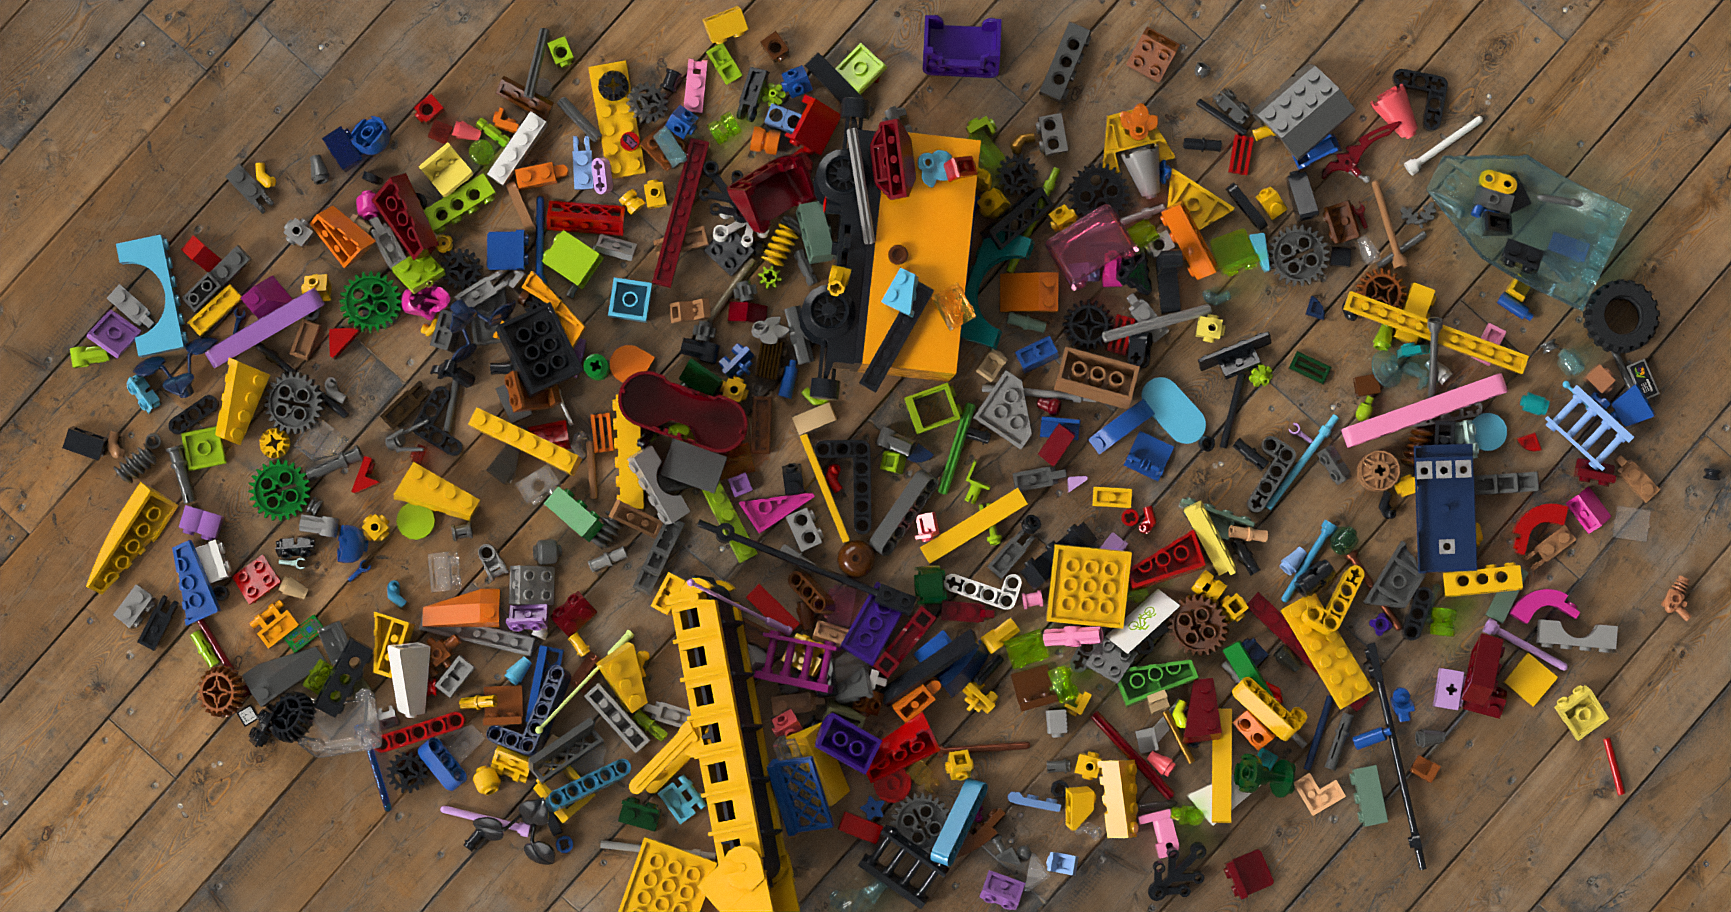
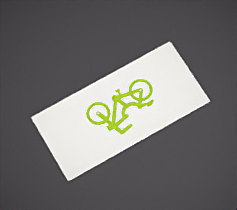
(1143, 621)

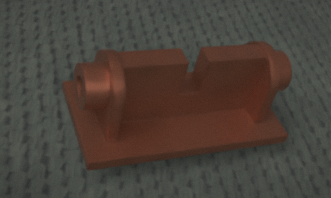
(584, 670)

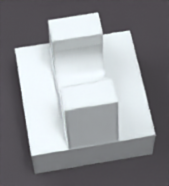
(874, 679)

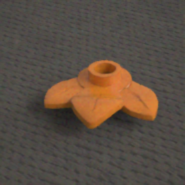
(1138, 119)

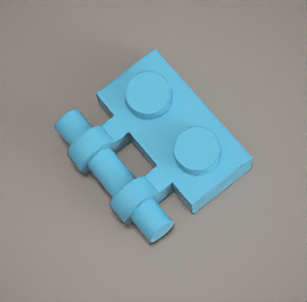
(677, 802)

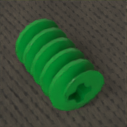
(593, 360)

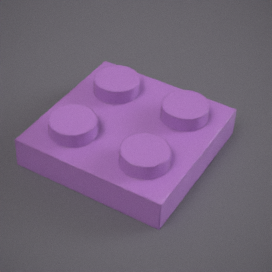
(113, 333)

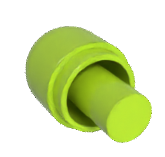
(1365, 409)

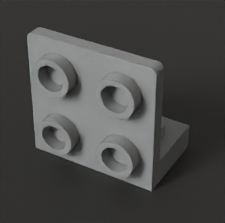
(531, 585)

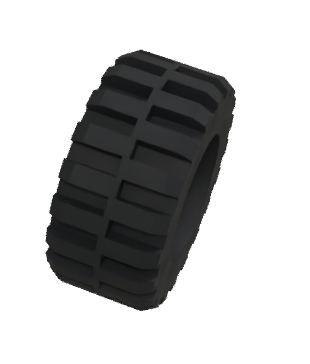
(1644, 305)

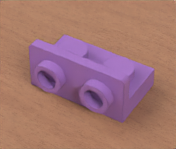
(1002, 890)

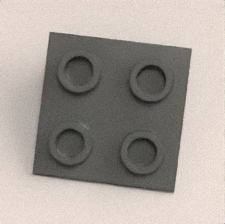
(1111, 660)

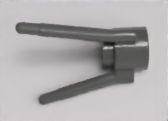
(397, 440)

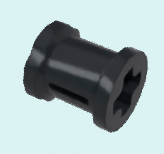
(670, 80)

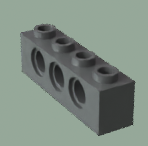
(1072, 33)

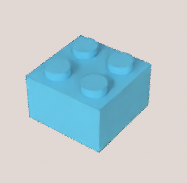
(630, 300)

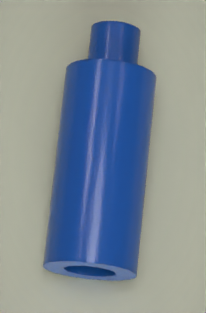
(1514, 306)
(788, 380)
(1371, 737)

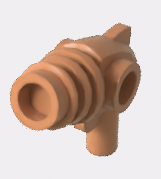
(1675, 598)

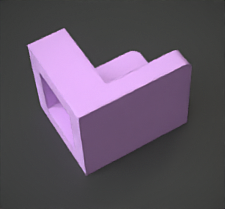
(1114, 542)

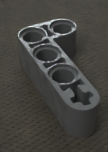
(1274, 481)

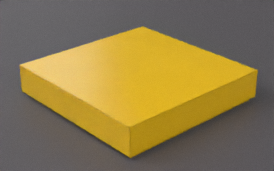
(1530, 679)

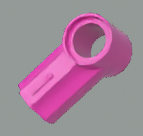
(1110, 273)

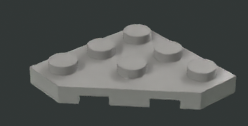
(1007, 410)

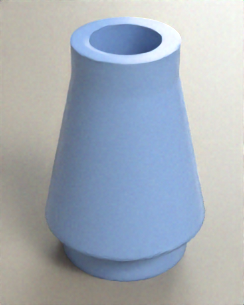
(1292, 562)

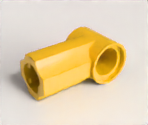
(838, 279)
(995, 638)

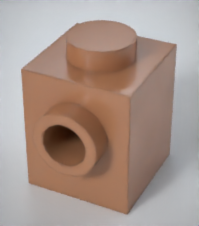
(1600, 379)

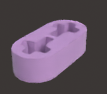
(602, 175)

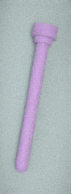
(1492, 627)
(521, 828)

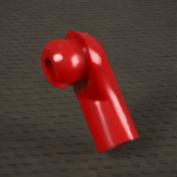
(832, 477)
(1149, 521)
(1275, 691)

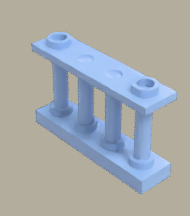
(1607, 423)

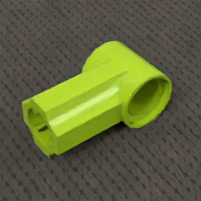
(84, 356)

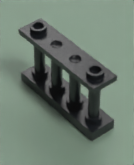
(902, 884)

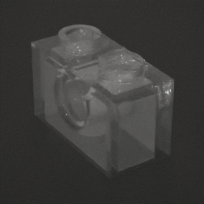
(527, 489)

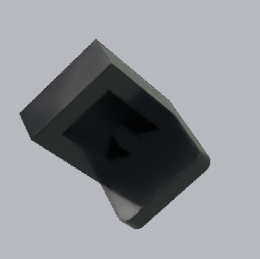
(793, 479)

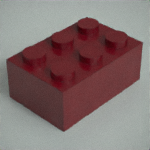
(1482, 669)

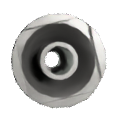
(1144, 169)

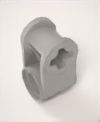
(492, 563)

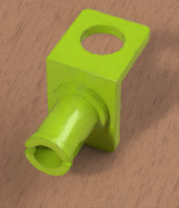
(975, 487)

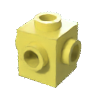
(1203, 331)

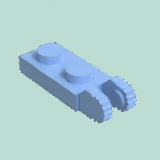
(582, 165)

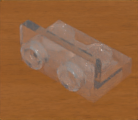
(444, 571)

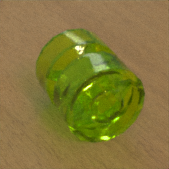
(729, 123)
(1446, 628)

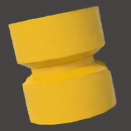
(1215, 590)

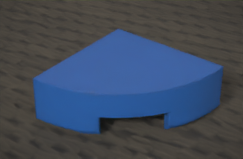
(1603, 402)

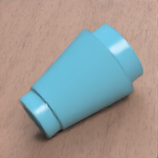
(517, 671)

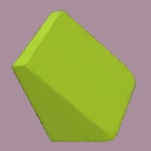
(893, 462)

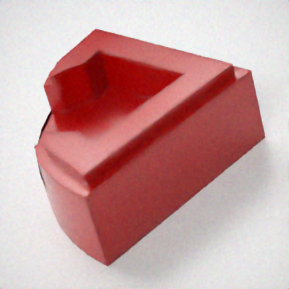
(1529, 442)

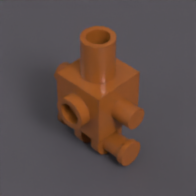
(441, 652)

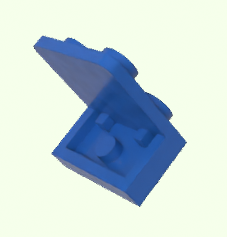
(507, 250)

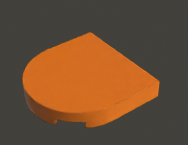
(629, 360)

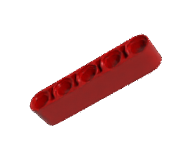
(409, 731)

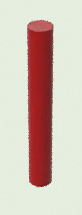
(1614, 766)

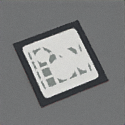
(247, 715)

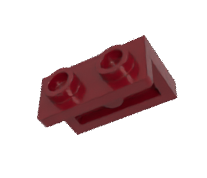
(1587, 473)
(573, 613)
(1492, 707)

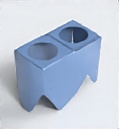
(783, 122)

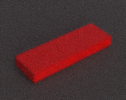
(771, 607)

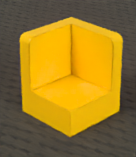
(1517, 289)

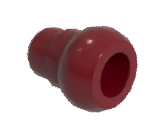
(1049, 405)

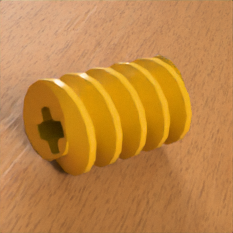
(780, 245)

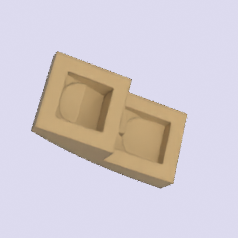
(814, 418)
(1158, 702)

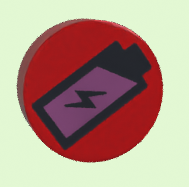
(629, 141)

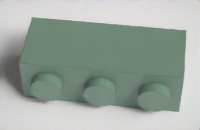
(815, 232)
(1368, 795)

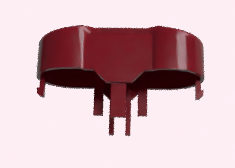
(652, 401)

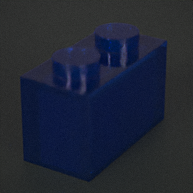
(342, 148)

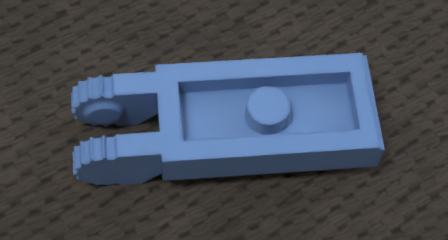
(1032, 801)

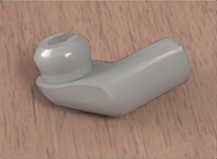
(332, 390)

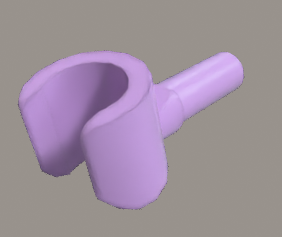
(1300, 434)

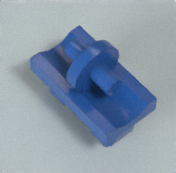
(739, 363)
(1402, 704)

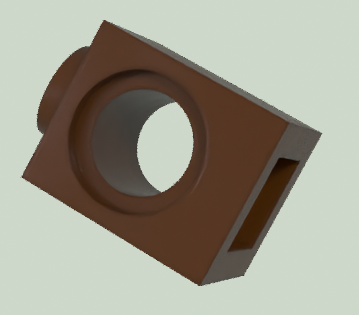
(773, 39)
(1366, 385)

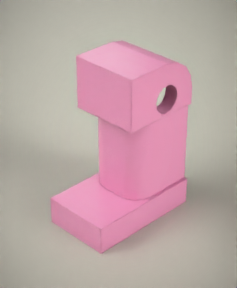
(1163, 828)

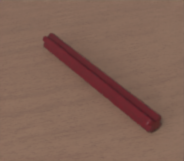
(1131, 754)

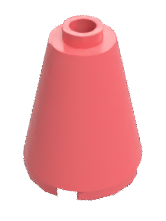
(1395, 106)

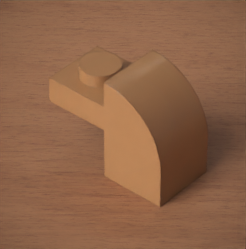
(690, 311)

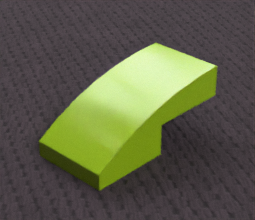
(724, 63)

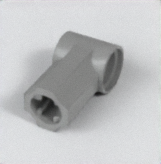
(323, 526)

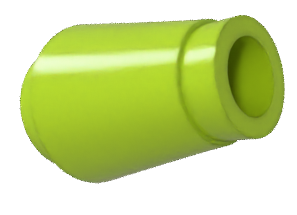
(1383, 338)

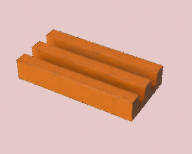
(594, 432)

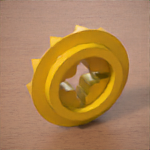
(282, 447)

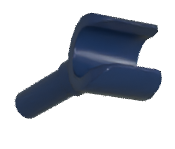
(238, 320)

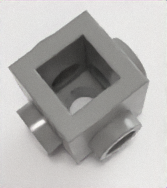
(303, 237)

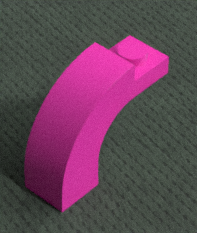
(1531, 602)

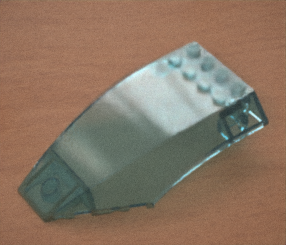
(1573, 238)

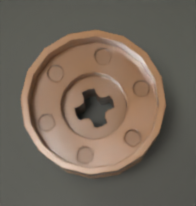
(1373, 481)

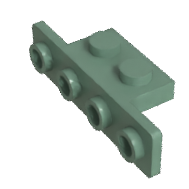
(1221, 519)

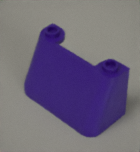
(961, 49)

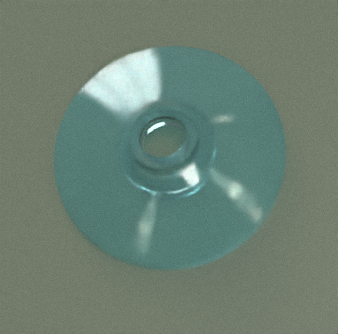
(1386, 368)

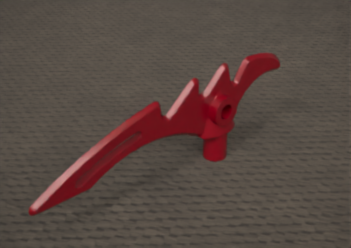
(1349, 161)

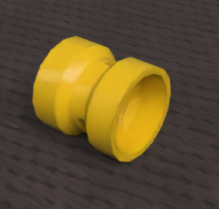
(632, 202)

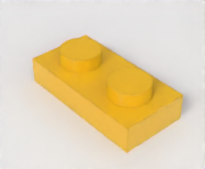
(1112, 497)

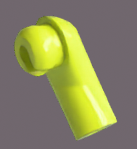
(1178, 714)

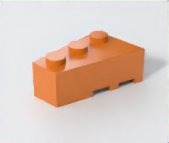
(341, 236)

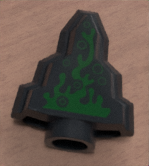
(1135, 273)

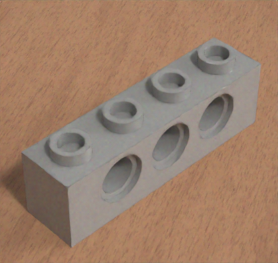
(617, 718)

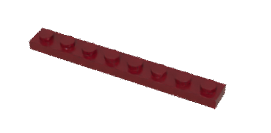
(680, 213)
(1279, 626)

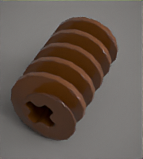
(1420, 438)

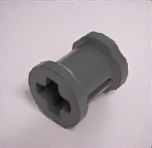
(462, 531)

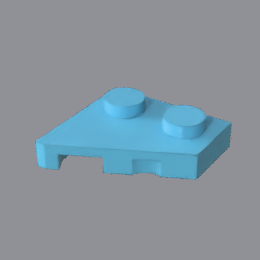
(902, 292)

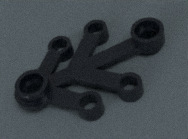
(724, 196)
(1176, 874)

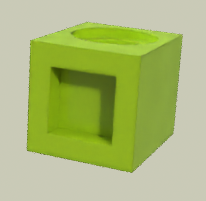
(558, 44)

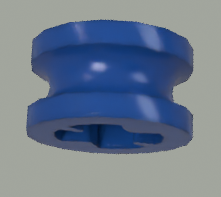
(570, 842)

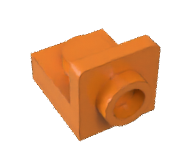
(507, 125)

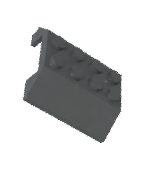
(1304, 110)

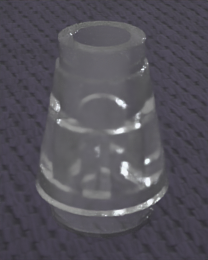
(1369, 252)

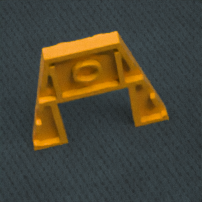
(571, 324)

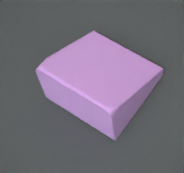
(1074, 482)

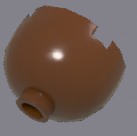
(856, 558)

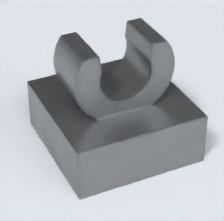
(518, 281)
(388, 719)

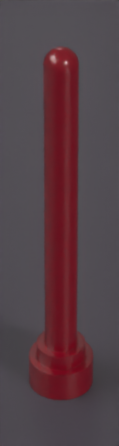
(217, 648)

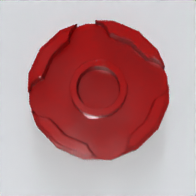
(894, 786)

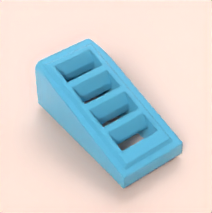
(1259, 246)

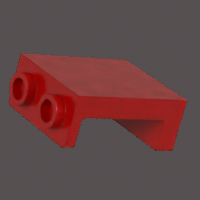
(814, 126)

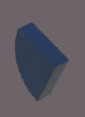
(1315, 309)
(920, 454)

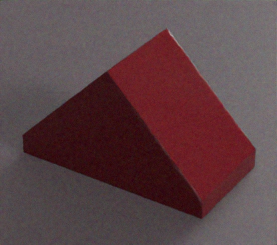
(747, 312)

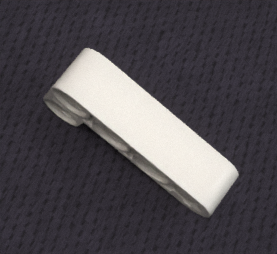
(980, 588)

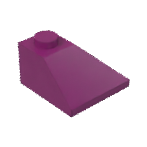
(266, 297)

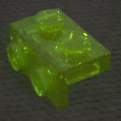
(989, 152)
(1026, 649)

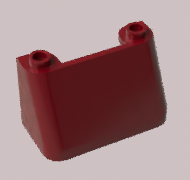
(772, 191)

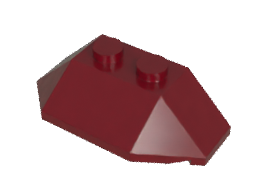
(893, 160)

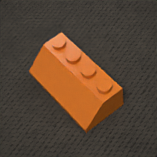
(1191, 242)

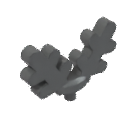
(1413, 218)

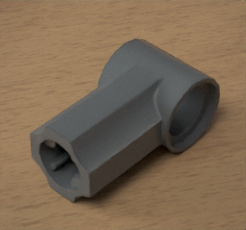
(892, 440)

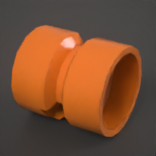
(765, 140)

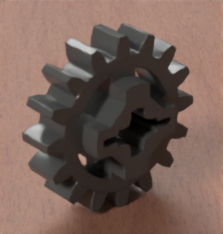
(640, 106)

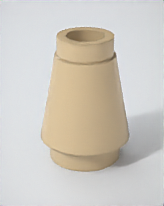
(293, 588)

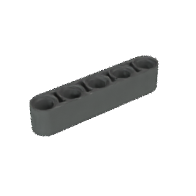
(903, 512)

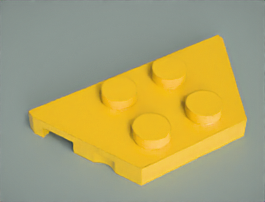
(1201, 203)

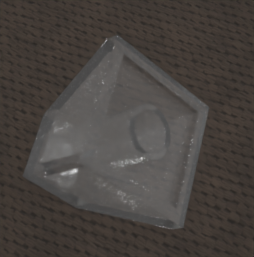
(321, 441)

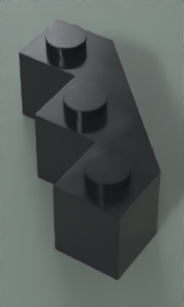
(1040, 569)

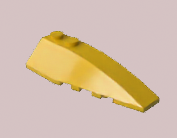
(134, 529)

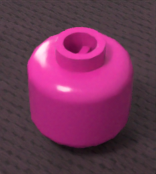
(365, 205)

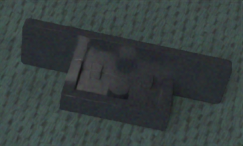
(1238, 357)

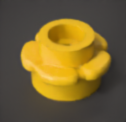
(447, 239)

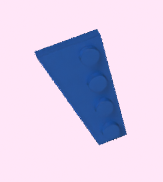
(196, 590)

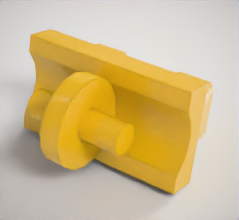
(977, 699)

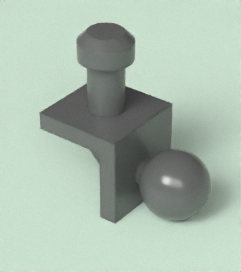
(1008, 855)

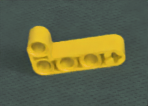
(1338, 598)
(1268, 710)

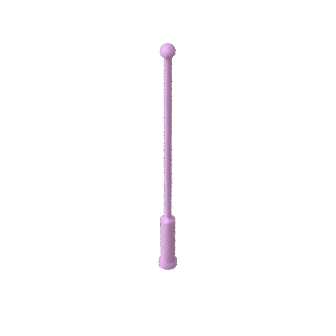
(787, 630)

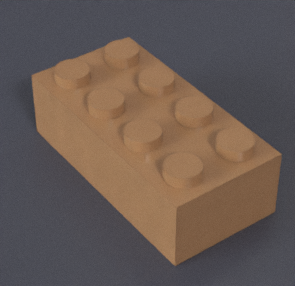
(1096, 378)

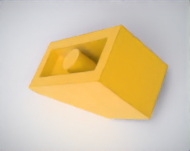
(1078, 805)

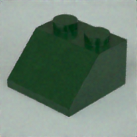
(700, 378)

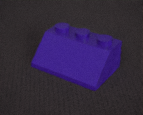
(847, 743)

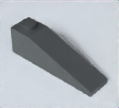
(277, 676)

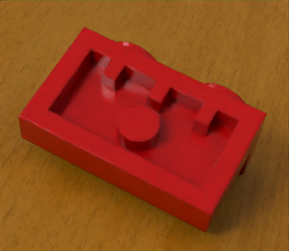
(553, 432)

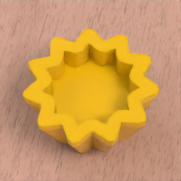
(983, 180)

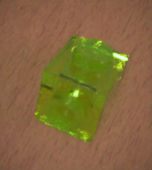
(1137, 596)

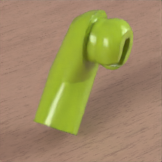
(806, 393)

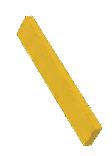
(824, 487)
(974, 525)
(1222, 771)

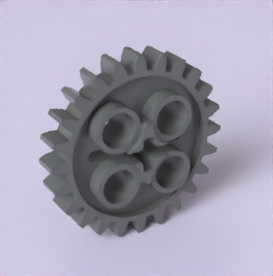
(1291, 240)
(297, 385)
(936, 815)

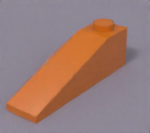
(471, 609)

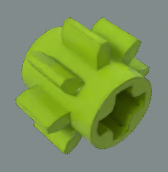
(766, 272)

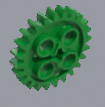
(375, 318)
(284, 506)

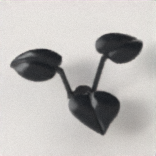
(532, 812)

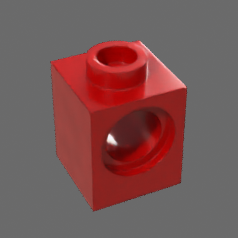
(430, 100)

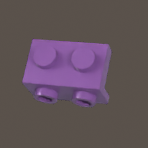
(528, 617)

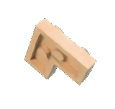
(1316, 798)

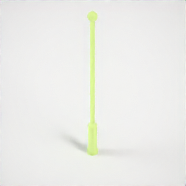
(626, 637)

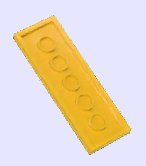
(615, 121)
(1328, 655)

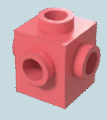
(786, 724)

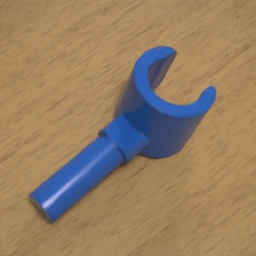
(1478, 210)
(359, 571)

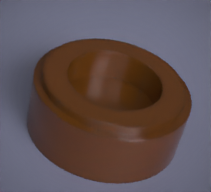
(897, 254)
(524, 297)

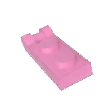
(695, 86)

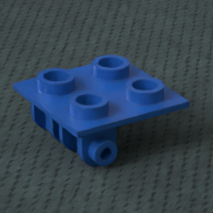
(1148, 456)

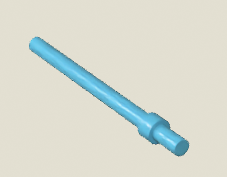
(1324, 432)

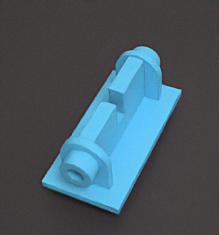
(146, 400)

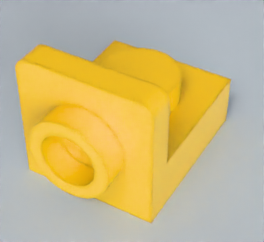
(1081, 701)

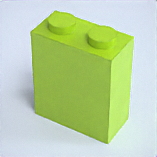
(572, 259)

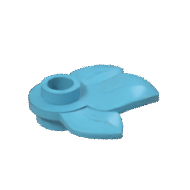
(936, 169)

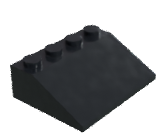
(539, 349)

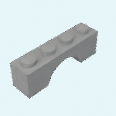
(645, 466)
(1552, 632)

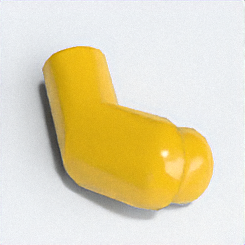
(264, 178)
(429, 330)

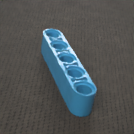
(594, 779)
(959, 822)

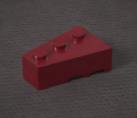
(1203, 713)

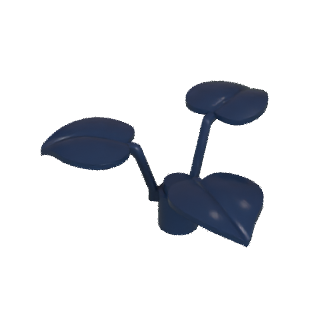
(464, 315)
(181, 383)

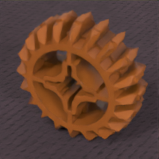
(1375, 286)
(221, 703)

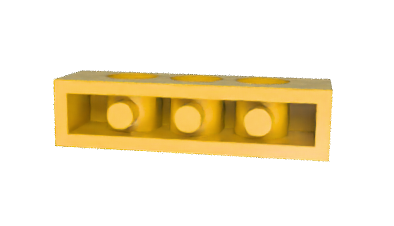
(1513, 582)

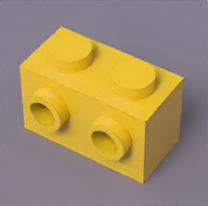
(725, 24)

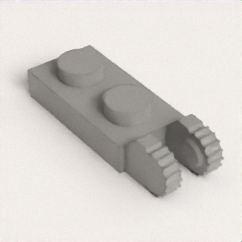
(482, 290)

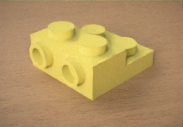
(1581, 711)

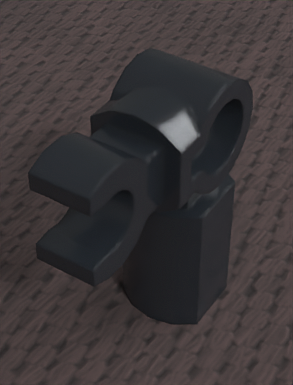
(450, 369)

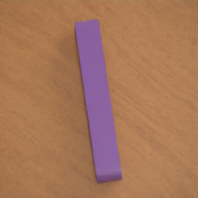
(264, 327)

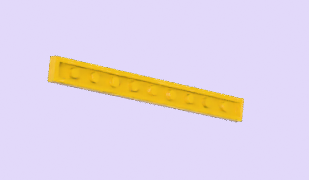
(1447, 336)

